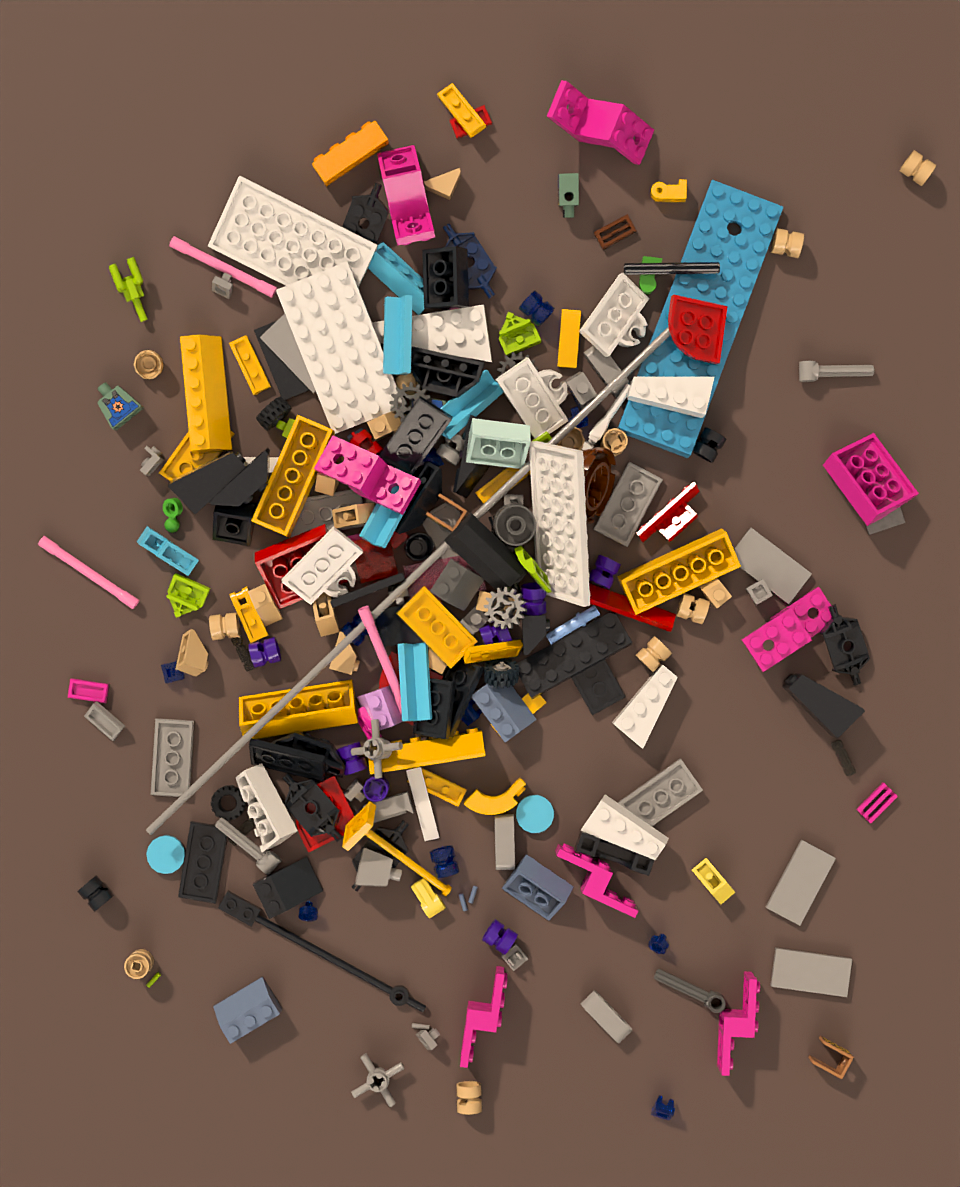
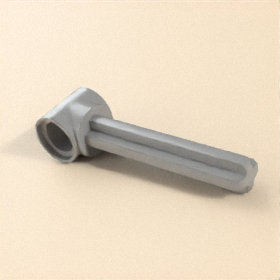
(810, 371)
(266, 860)

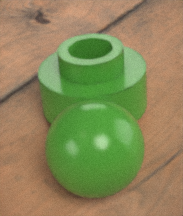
(172, 524)

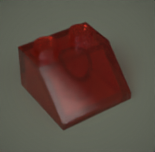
(375, 561)

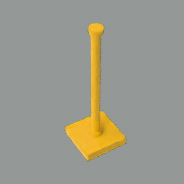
(362, 824)

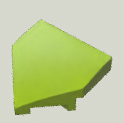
(518, 334)
(186, 594)

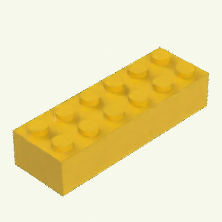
(292, 476)

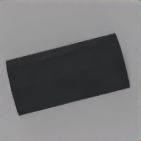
(485, 553)

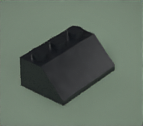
(445, 277)

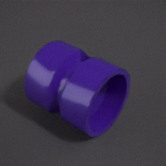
(604, 564)
(534, 598)
(488, 634)
(264, 652)
(352, 763)
(376, 789)
(500, 937)

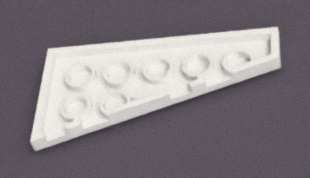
(452, 332)

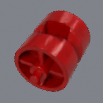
(364, 440)

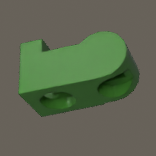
(647, 282)

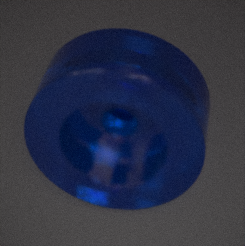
(308, 912)
(658, 944)

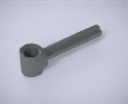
(691, 990)

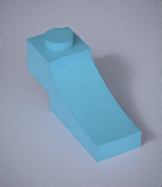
(167, 550)

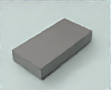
(104, 721)

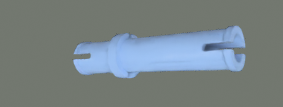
(571, 625)

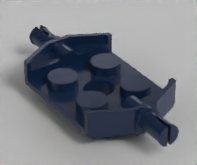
(483, 269)

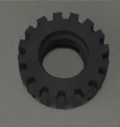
(273, 413)
(216, 803)

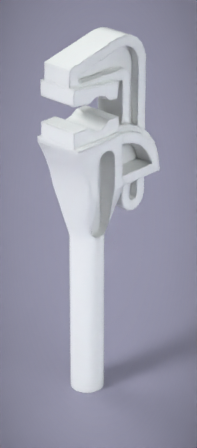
(602, 425)

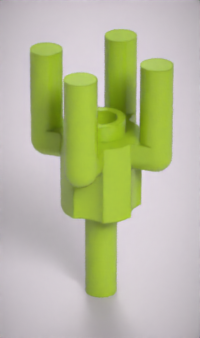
(130, 286)

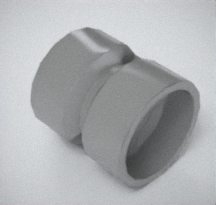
(448, 453)

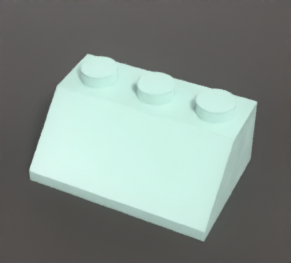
(498, 443)

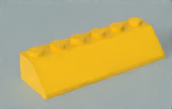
(206, 393)
(679, 571)
(309, 710)
(434, 751)

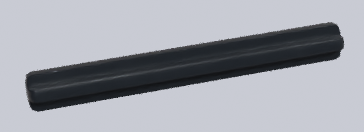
(672, 268)

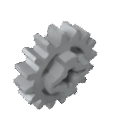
(507, 615)

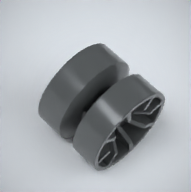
(514, 524)

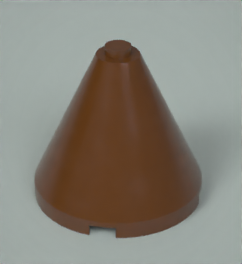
(598, 480)

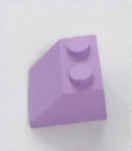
(382, 706)

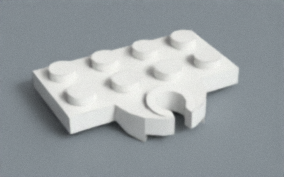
(616, 317)
(534, 397)
(324, 567)

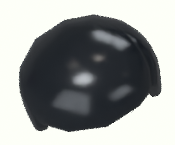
(418, 546)

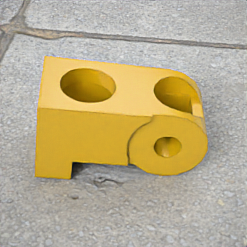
(669, 193)

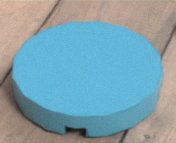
(534, 813)
(165, 854)

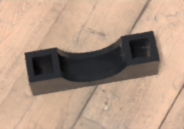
(601, 848)

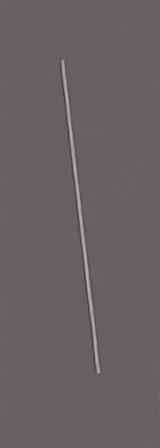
(400, 589)

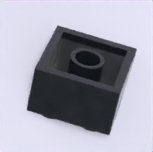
(234, 523)
(533, 631)

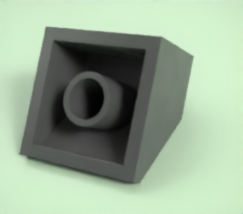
(457, 584)

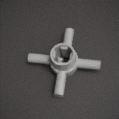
(377, 748)
(379, 1073)

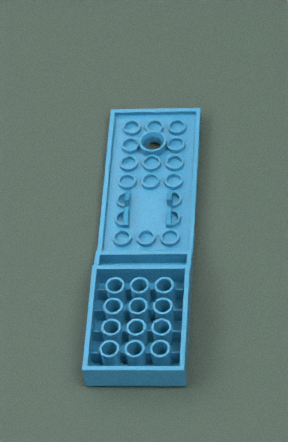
(739, 267)

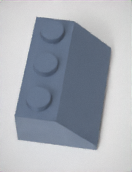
(504, 710)
(538, 887)
(246, 1010)

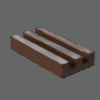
(629, 224)

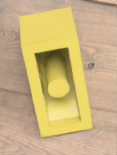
(713, 881)

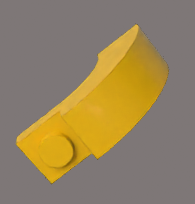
(495, 804)

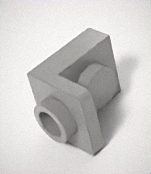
(150, 464)
(474, 620)

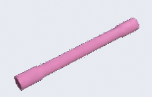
(259, 285)
(122, 595)
(369, 623)

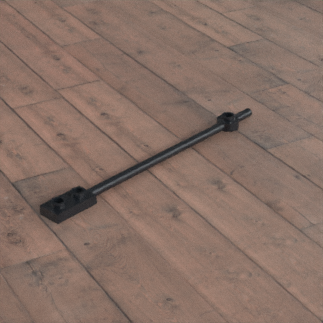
(249, 913)

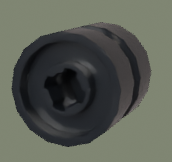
(706, 451)
(95, 893)

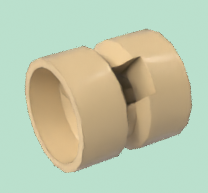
(917, 168)
(787, 243)
(614, 440)
(699, 611)
(224, 626)
(653, 654)
(138, 964)
(469, 1097)

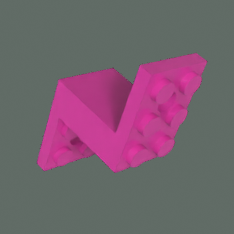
(600, 122)
(406, 195)

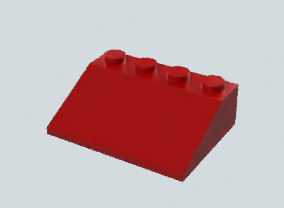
(280, 558)

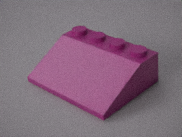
(870, 478)

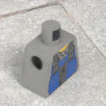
(580, 389)

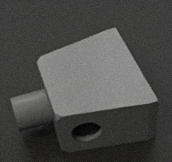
(375, 870)

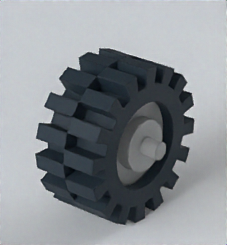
(501, 672)

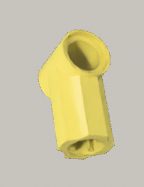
(430, 902)

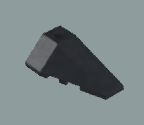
(468, 473)

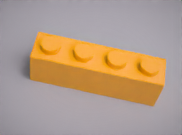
(350, 153)

